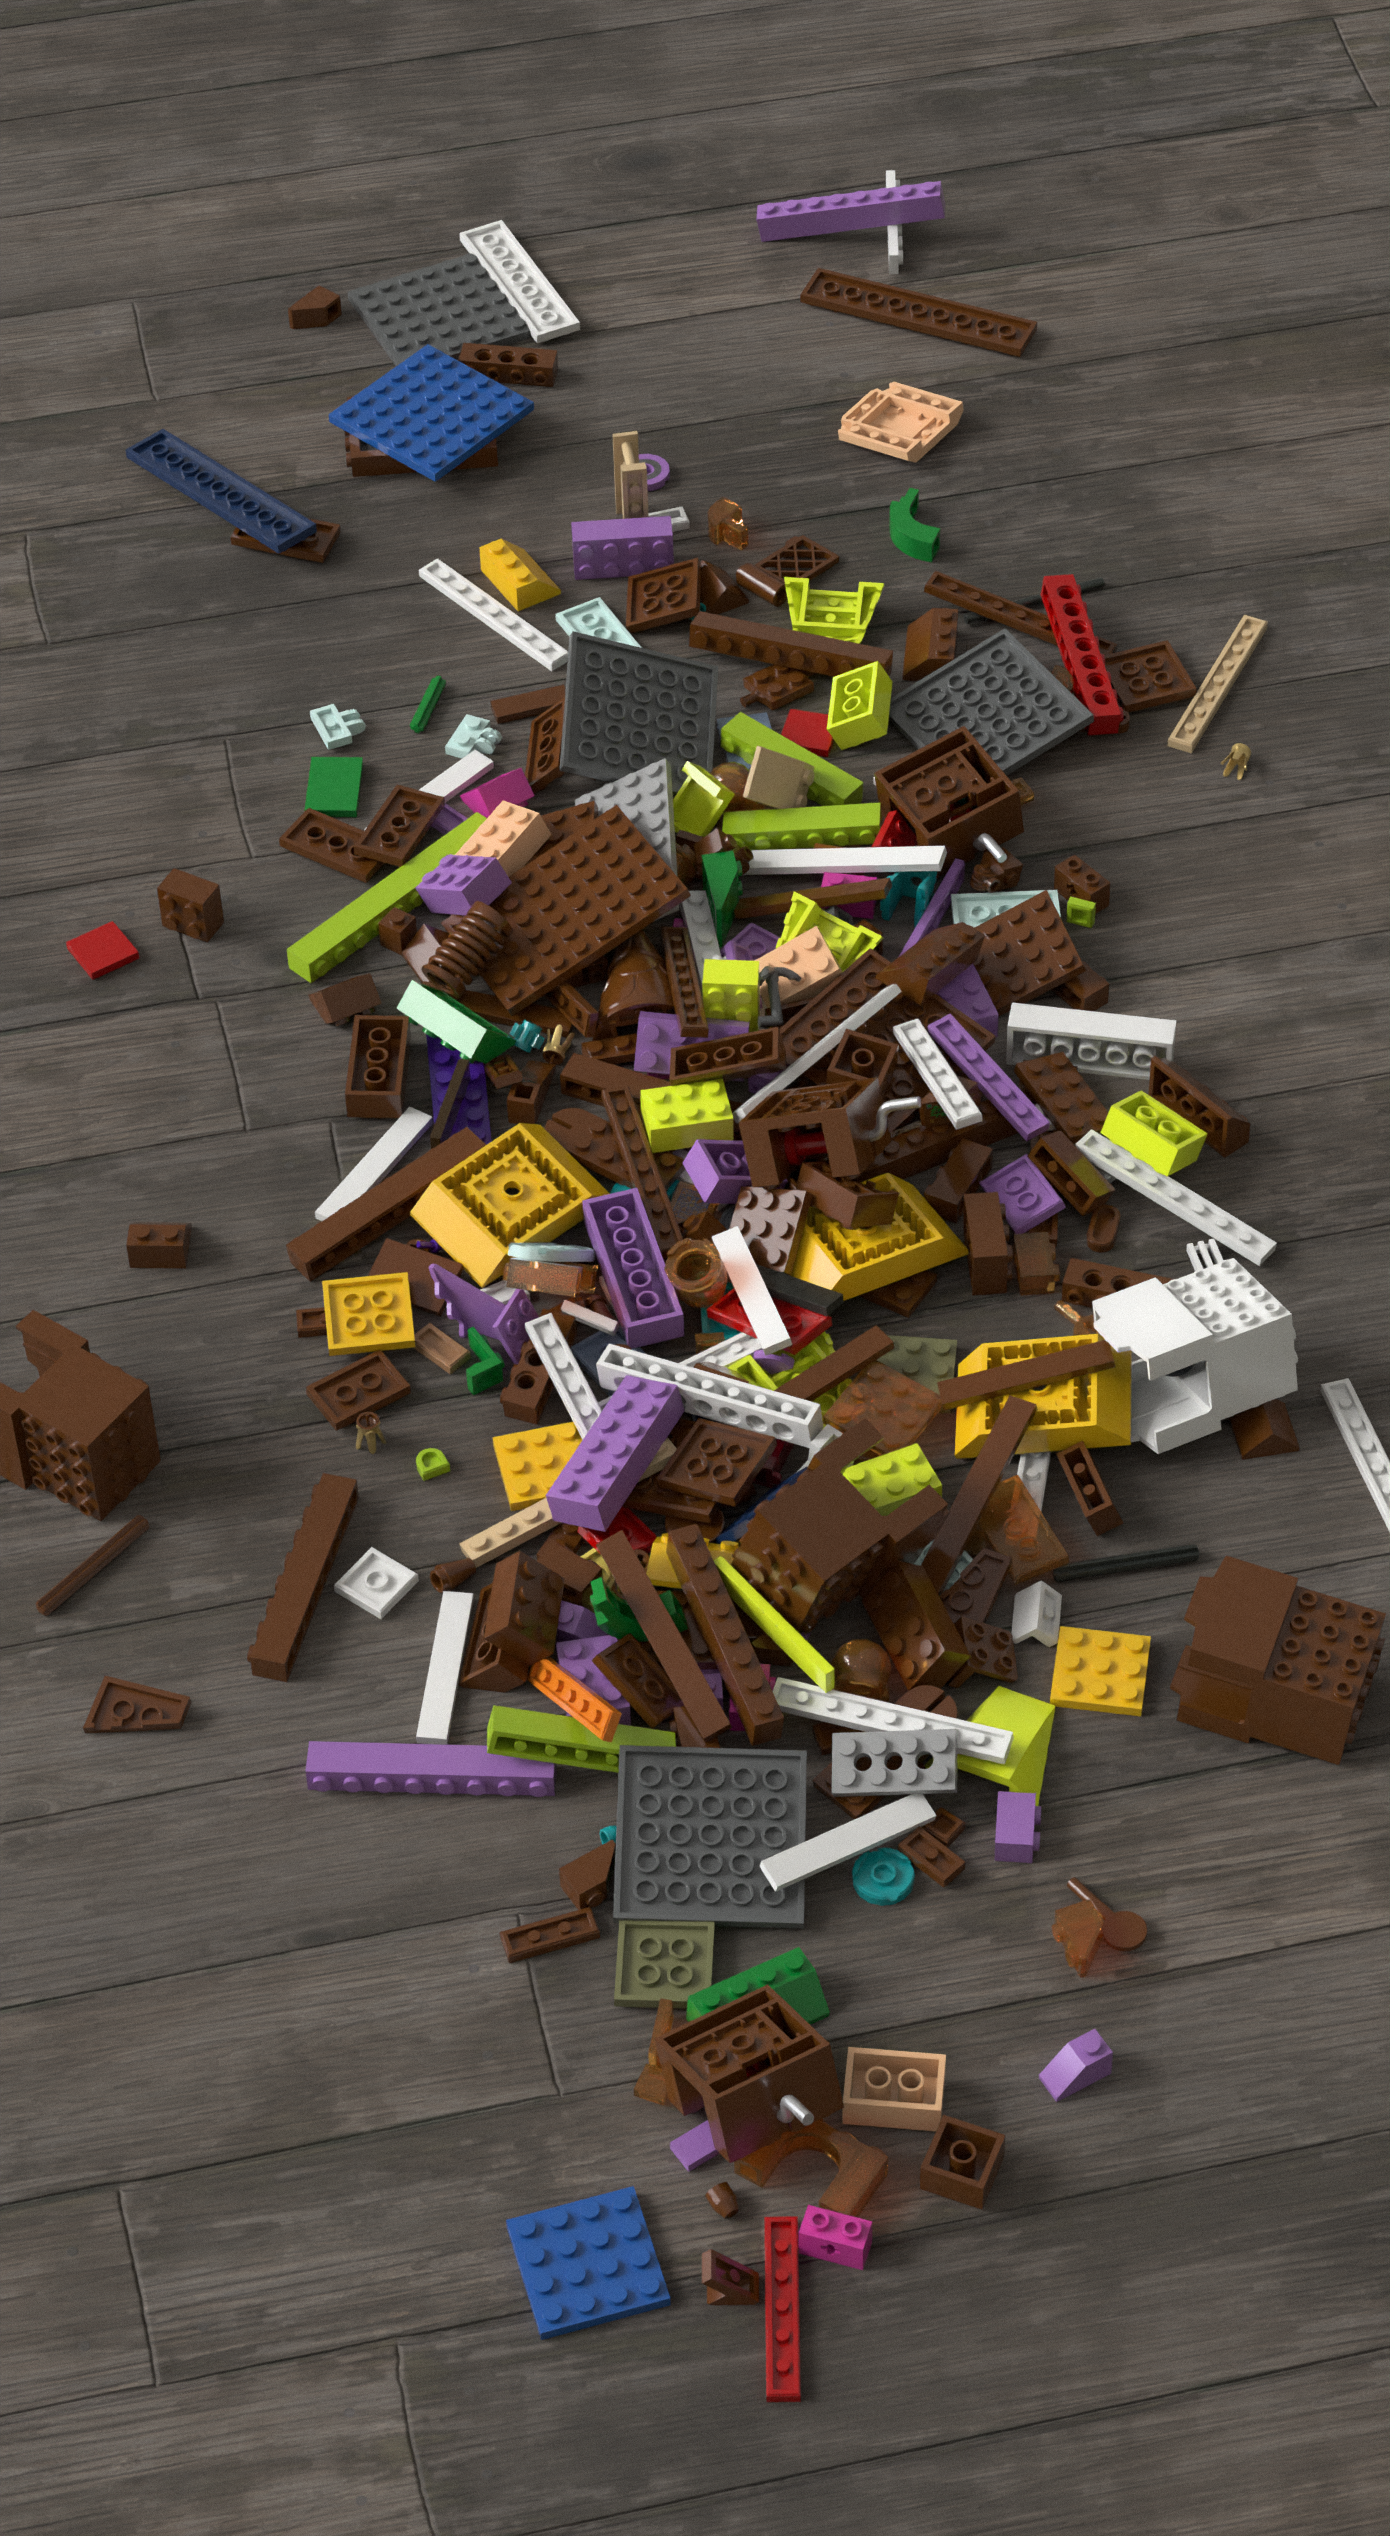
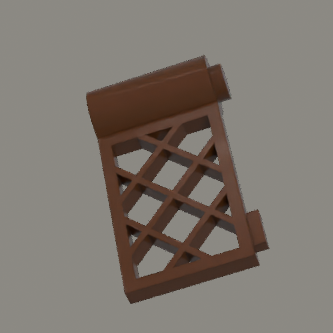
(769, 583)

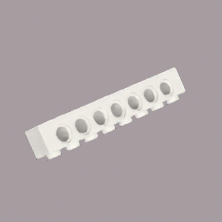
(718, 1396)

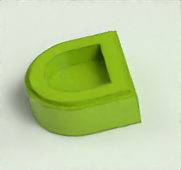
(431, 1463)

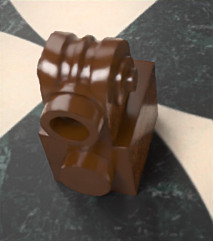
(720, 842)
(996, 876)

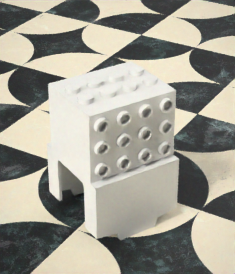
(1206, 1319)

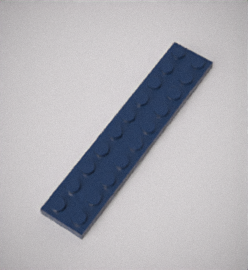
(221, 491)

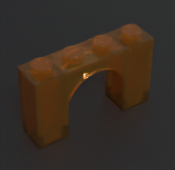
(551, 1277)
(860, 2166)

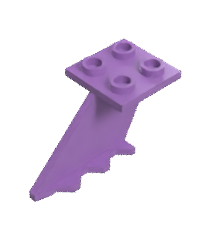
(484, 1313)

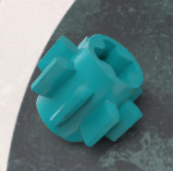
(527, 1036)

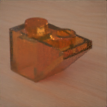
(1080, 1933)

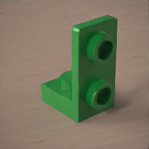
(489, 1370)

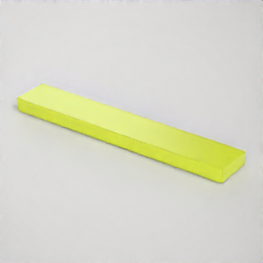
(776, 1627)

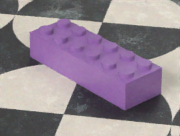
(633, 1268)
(615, 1453)

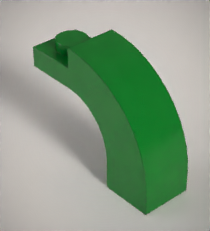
(909, 535)
(618, 1619)

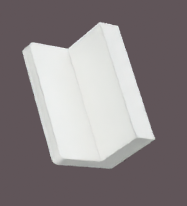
(1037, 1614)

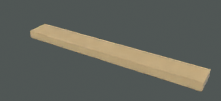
(1217, 684)

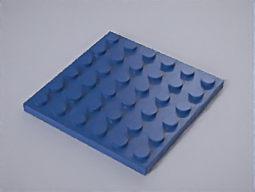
(431, 412)

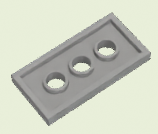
(880, 1747)

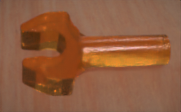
(1080, 1322)

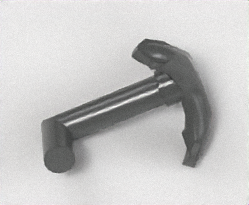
(771, 976)

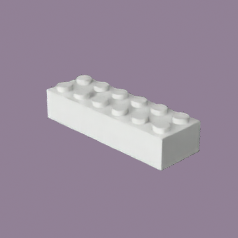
(1089, 1039)

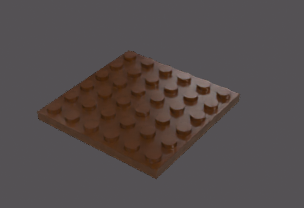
(844, 998)

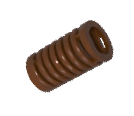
(484, 932)

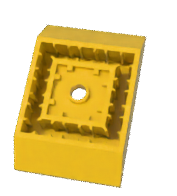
(478, 1219)
(875, 1256)
(1068, 1411)

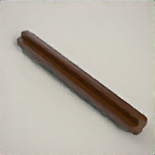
(92, 1565)

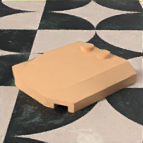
(900, 421)

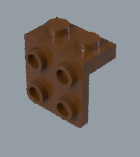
(990, 1652)

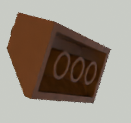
(933, 961)
(728, 1057)
(1198, 1105)
(485, 1664)

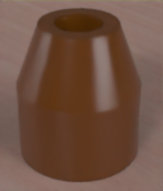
(723, 2200)

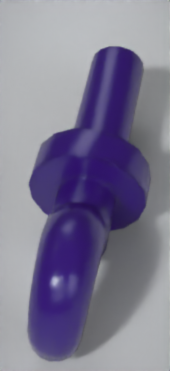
(432, 1245)

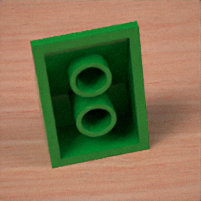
(722, 889)

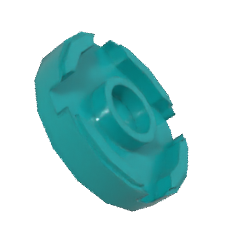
(883, 1876)

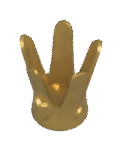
(1238, 756)
(554, 1051)
(368, 1426)

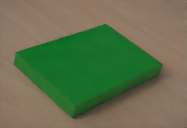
(334, 785)

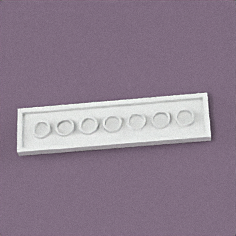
(520, 281)

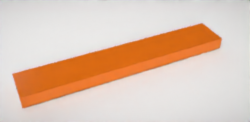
(575, 1698)

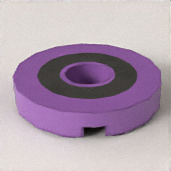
(657, 471)

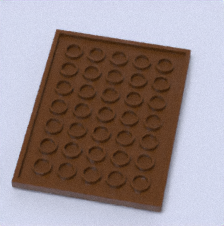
(576, 907)

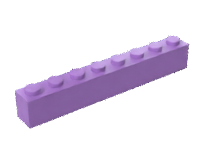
(851, 211)
(424, 1769)

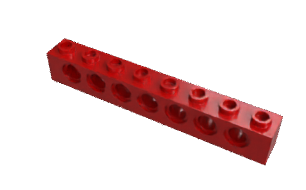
(1081, 652)

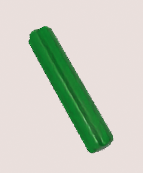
(428, 704)

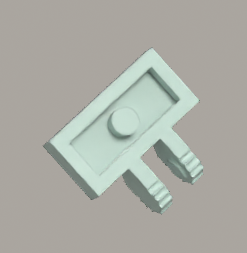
(336, 727)
(472, 735)

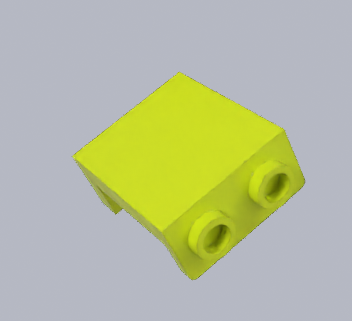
(699, 801)

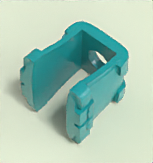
(903, 886)

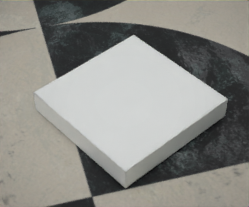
(376, 1583)

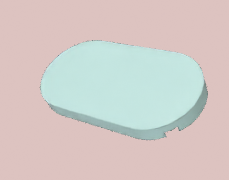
(551, 1252)

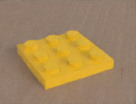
(368, 1314)
(534, 1460)
(1100, 1671)

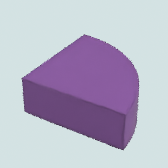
(773, 1363)

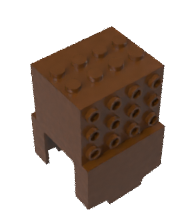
(79, 1426)
(826, 1540)
(1276, 1661)

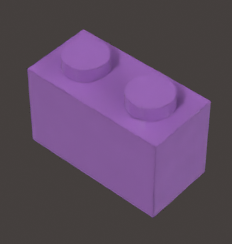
(1015, 1827)

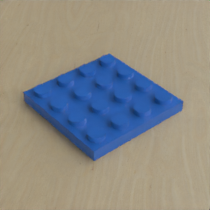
(587, 2263)

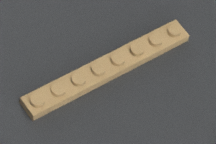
(534, 1521)

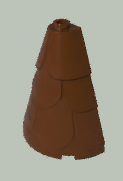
(634, 984)

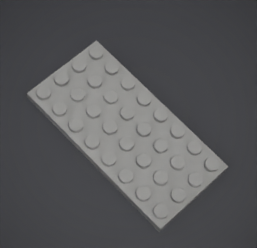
(647, 803)

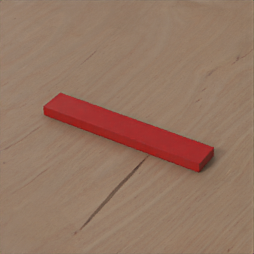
(782, 2309)

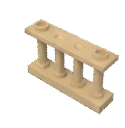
(629, 476)

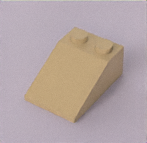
(778, 780)

